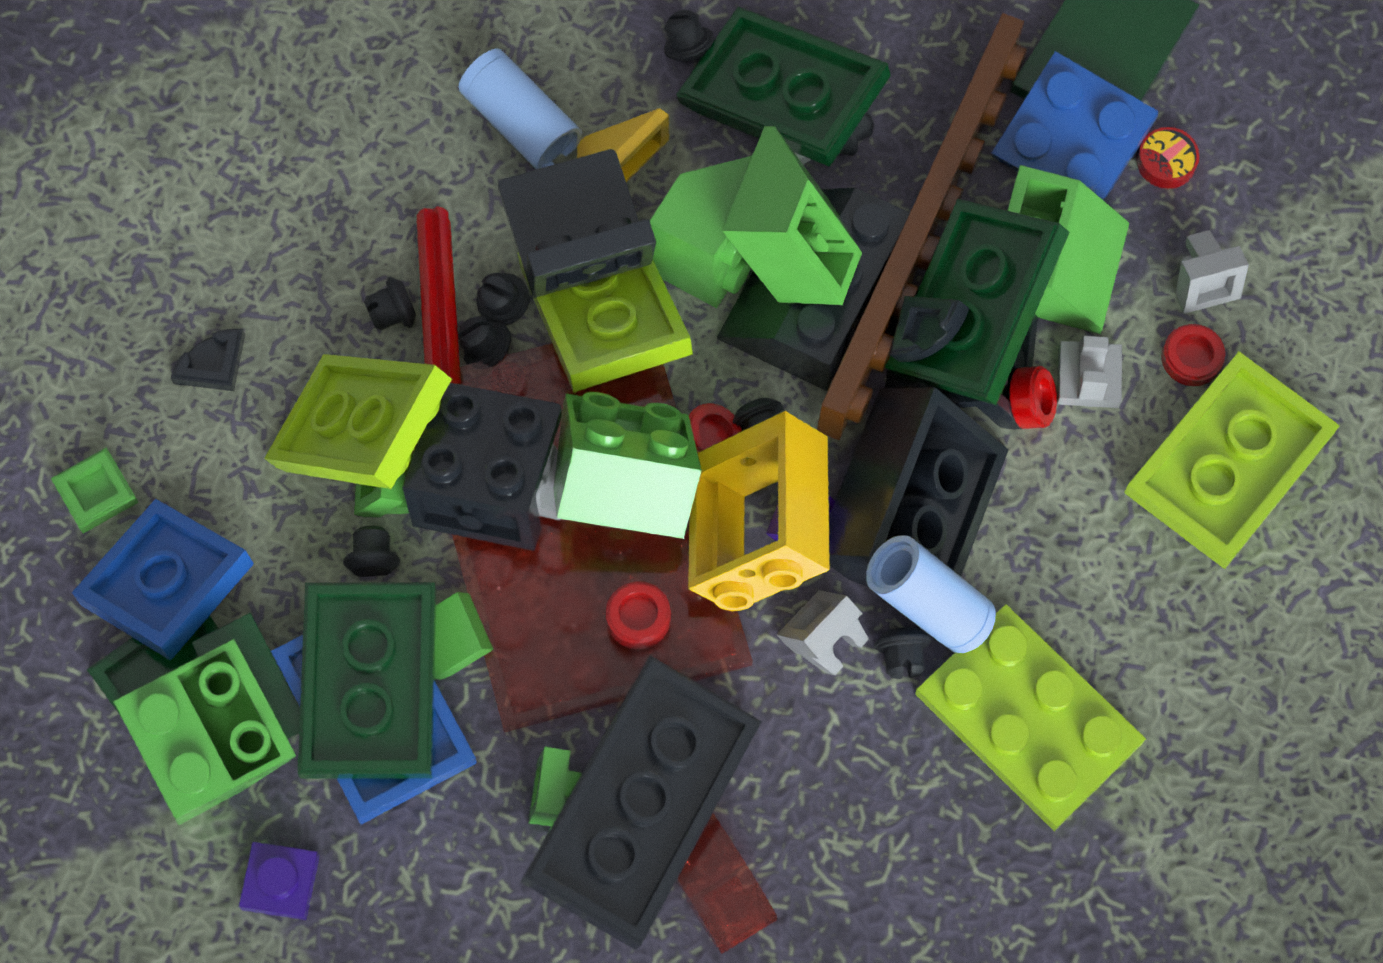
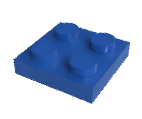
(1076, 127)
(163, 578)

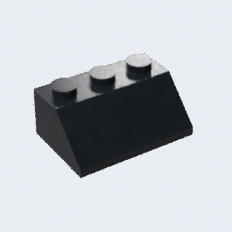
(815, 337)
(914, 474)

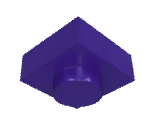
(279, 880)

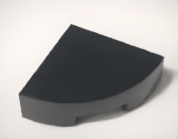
(926, 327)
(212, 362)

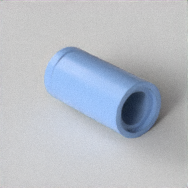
(519, 109)
(930, 594)

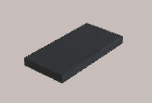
(641, 803)

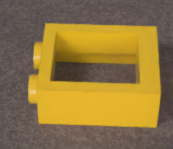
(766, 453)

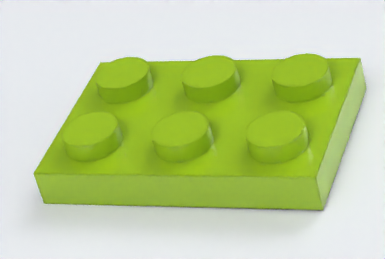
(613, 326)
(359, 420)
(1231, 459)
(1031, 718)

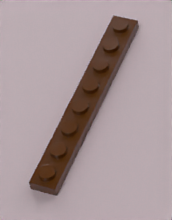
(914, 249)

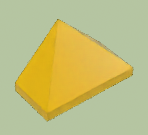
(632, 140)

